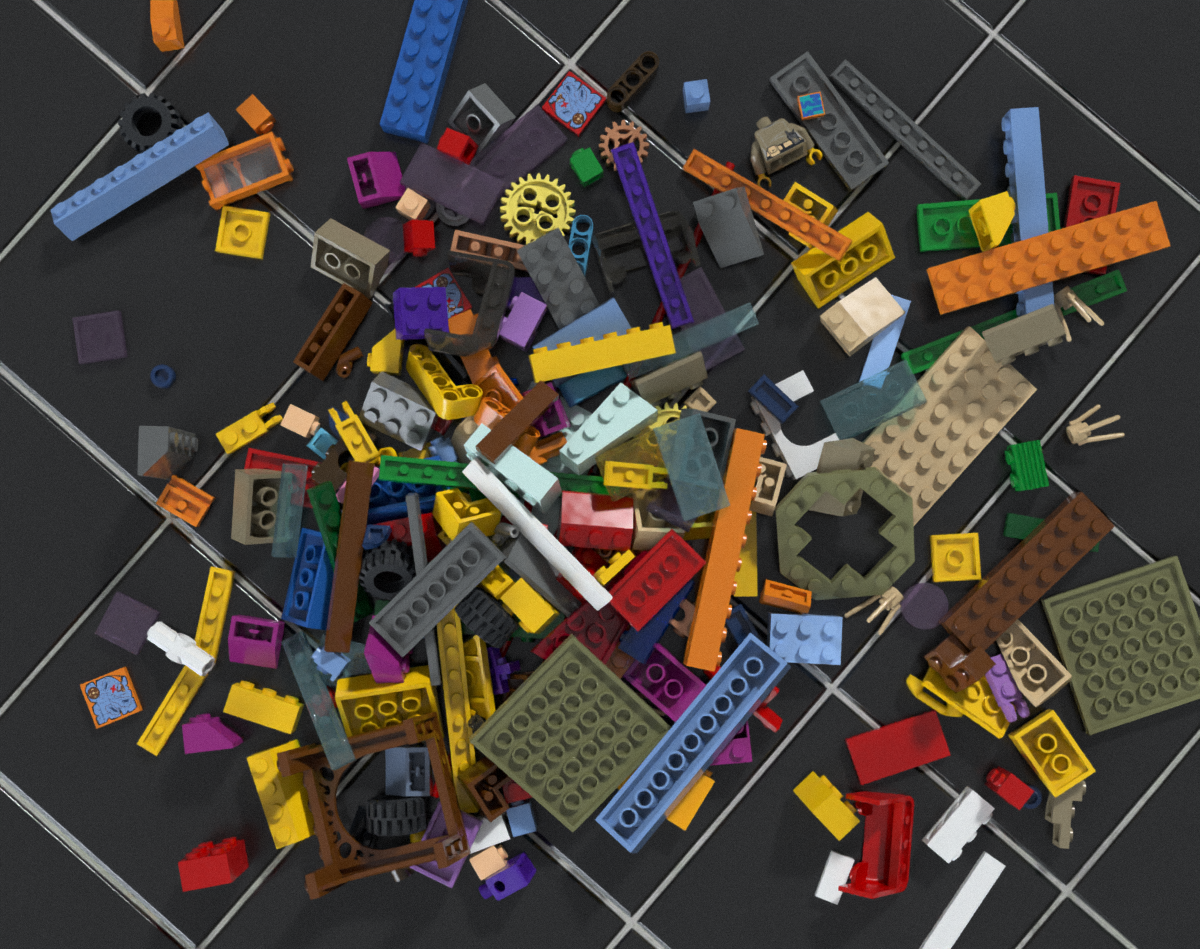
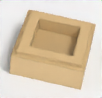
(700, 400)

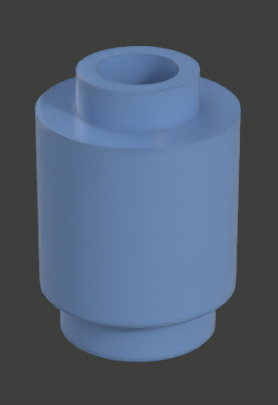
(444, 448)

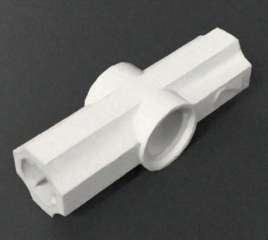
(181, 648)

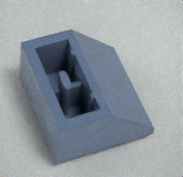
(408, 771)

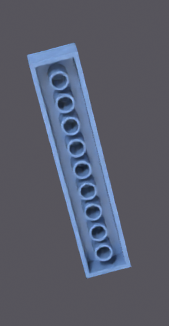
(692, 743)

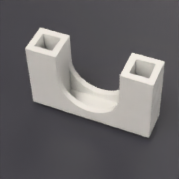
(798, 458)

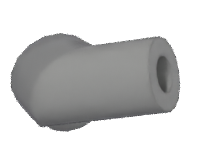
(503, 532)

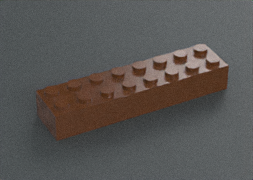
(1027, 572)

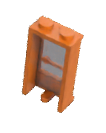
(245, 170)

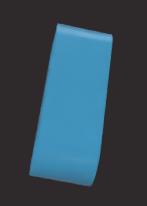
(582, 239)
(590, 383)

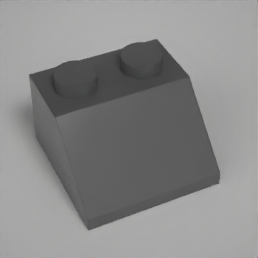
(481, 116)

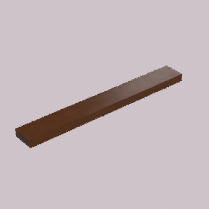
(349, 556)

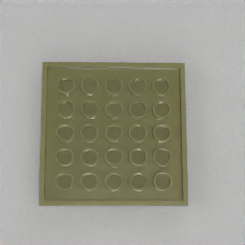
(1128, 644)
(571, 733)

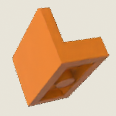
(785, 597)

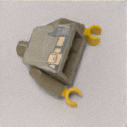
(778, 146)

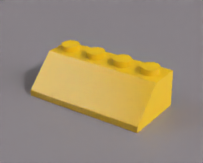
(827, 277)
(282, 798)

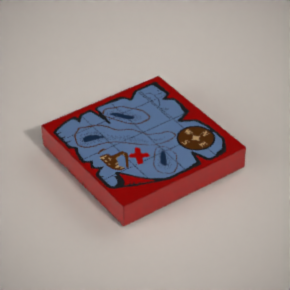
(574, 103)
(456, 300)

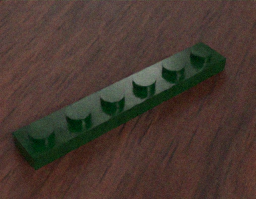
(329, 519)

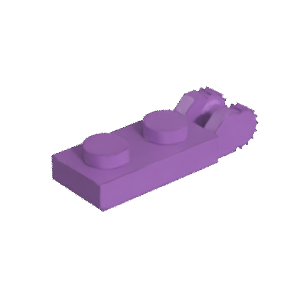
(1006, 690)

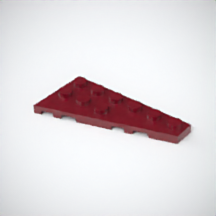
(593, 628)

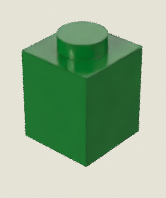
(586, 166)

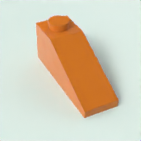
(166, 25)

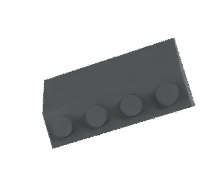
(164, 451)
(538, 572)

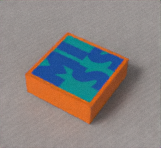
(810, 106)

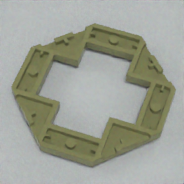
(842, 486)

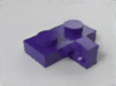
(500, 670)

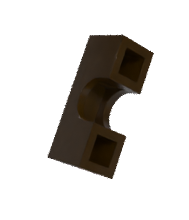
(330, 468)

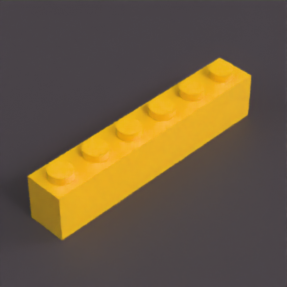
(601, 354)

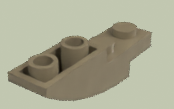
(1061, 810)

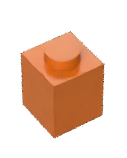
(256, 115)

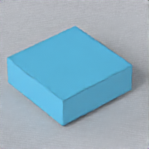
(321, 442)

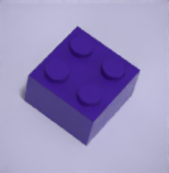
(419, 309)

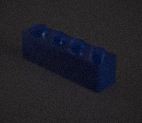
(643, 642)

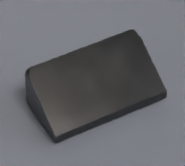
(451, 367)
(359, 832)

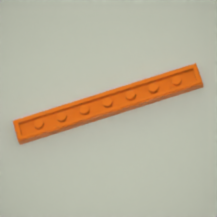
(769, 206)

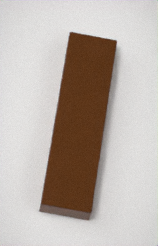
(517, 422)

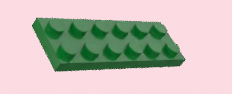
(950, 225)

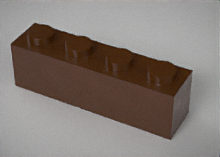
(333, 332)

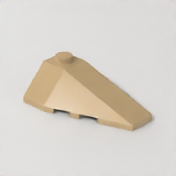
(1031, 664)

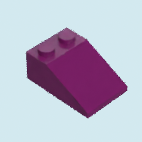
(665, 682)

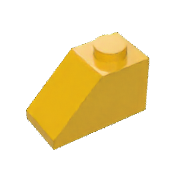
(387, 355)

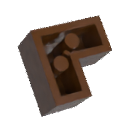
(958, 665)
(482, 787)

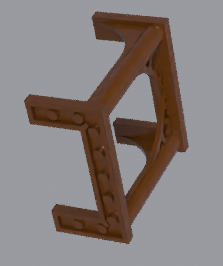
(339, 870)

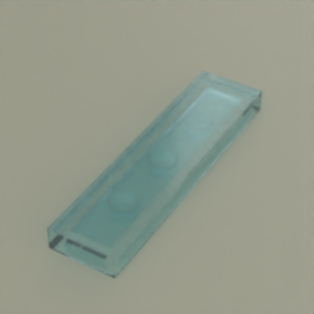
(289, 510)

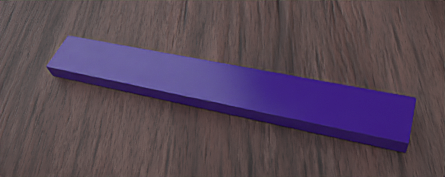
(652, 235)

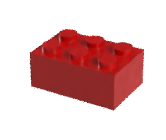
(213, 864)

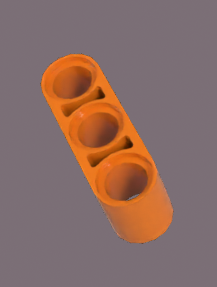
(492, 412)

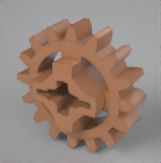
(617, 138)

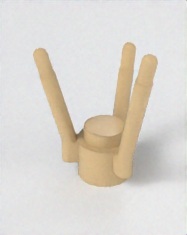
(1066, 299)
(1079, 432)
(888, 601)

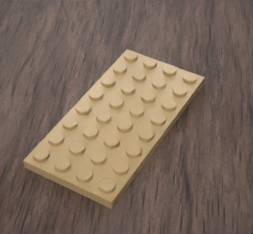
(964, 410)

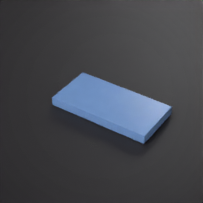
(599, 321)

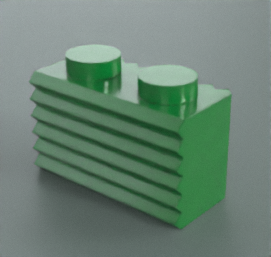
(1027, 466)

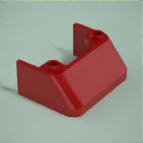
(885, 845)

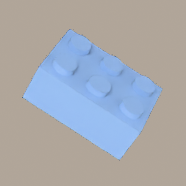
(805, 637)

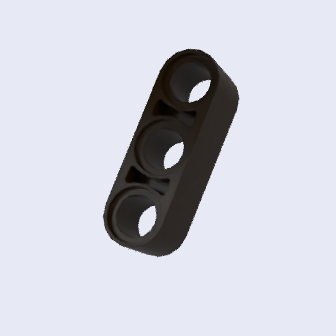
(635, 71)

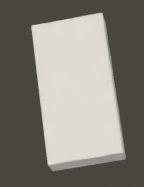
(834, 874)

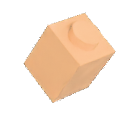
(412, 205)
(301, 421)
(489, 860)

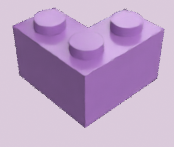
(523, 321)

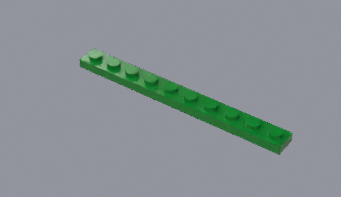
(1089, 292)
(450, 475)

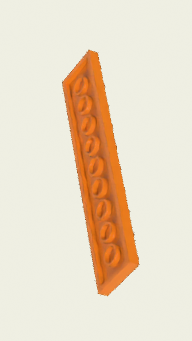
(1048, 257)

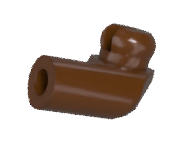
(346, 360)

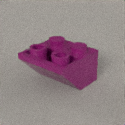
(376, 178)
(553, 419)
(255, 641)
(737, 750)

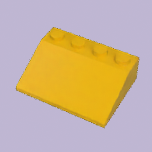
(375, 705)

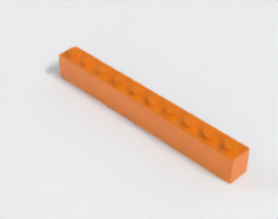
(723, 552)

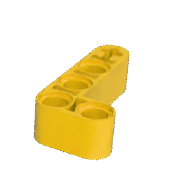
(445, 398)

